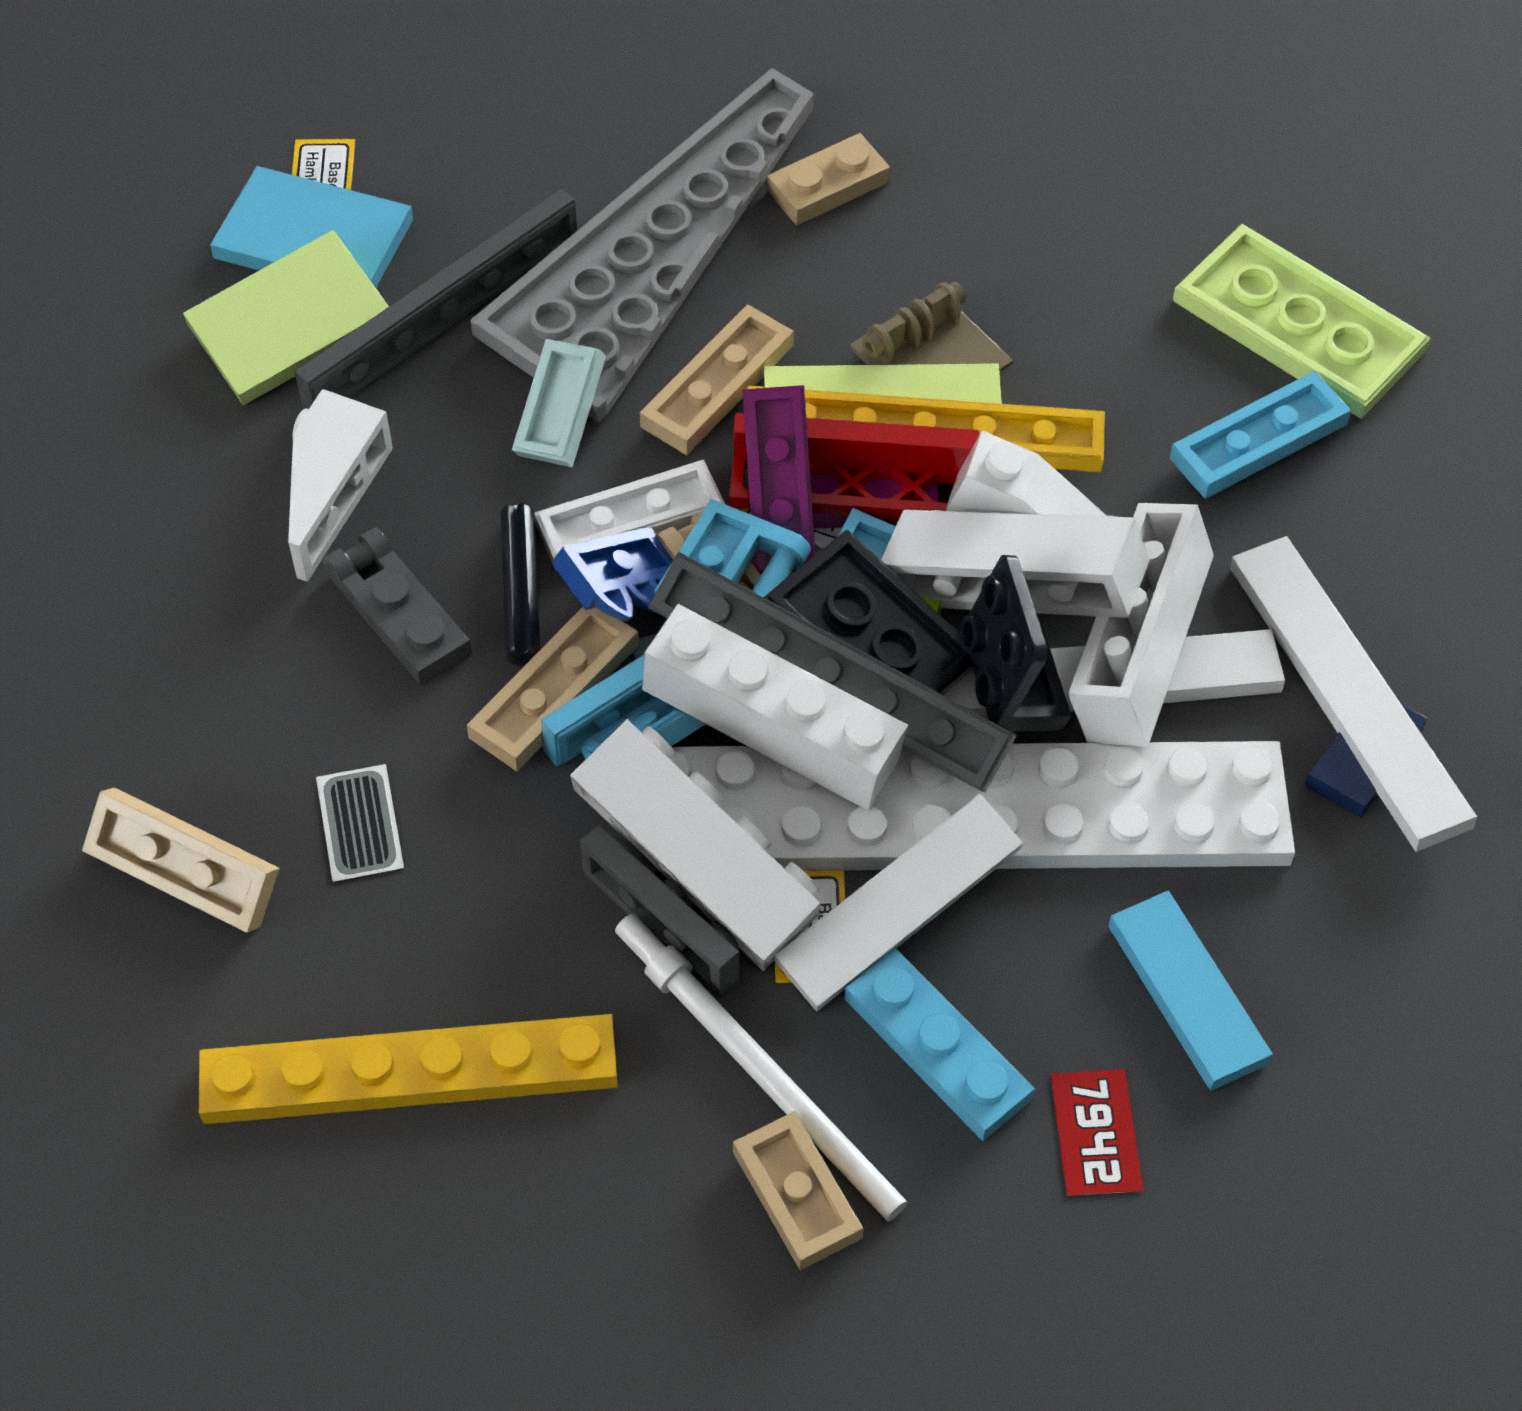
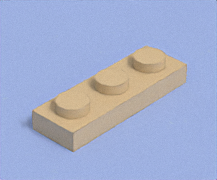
(715, 378)
(566, 667)
(180, 859)

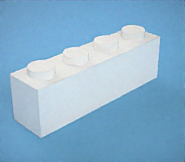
(1066, 559)
(1134, 657)
(773, 706)
(697, 843)

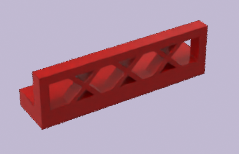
(870, 451)

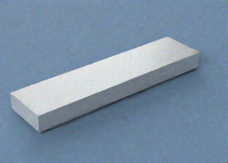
(898, 901)

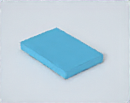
(287, 211)

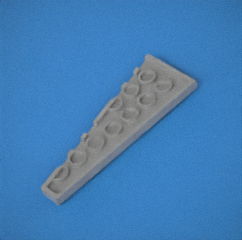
(644, 252)

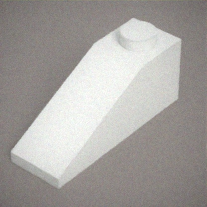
(334, 461)
(1015, 481)

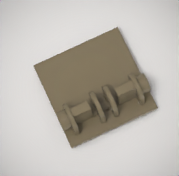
(930, 333)

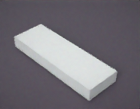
(653, 501)

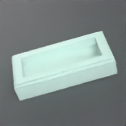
(559, 402)

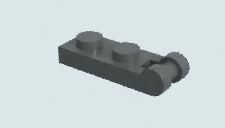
(398, 607)

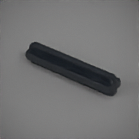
(520, 583)

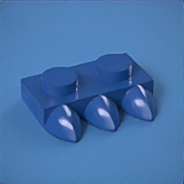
(615, 571)

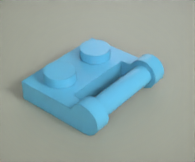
(730, 538)

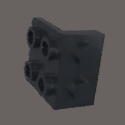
(1012, 655)

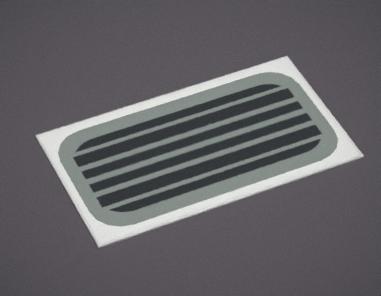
(359, 823)

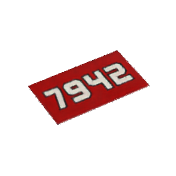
(1096, 1132)

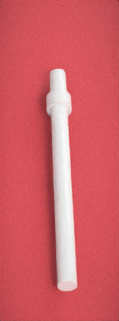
(672, 973)

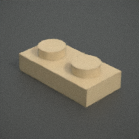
(828, 179)
(797, 1190)

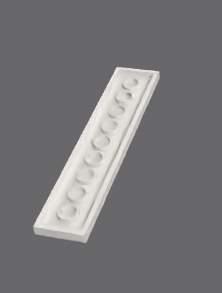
(1061, 799)

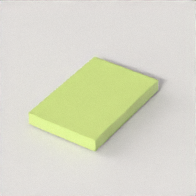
(284, 315)

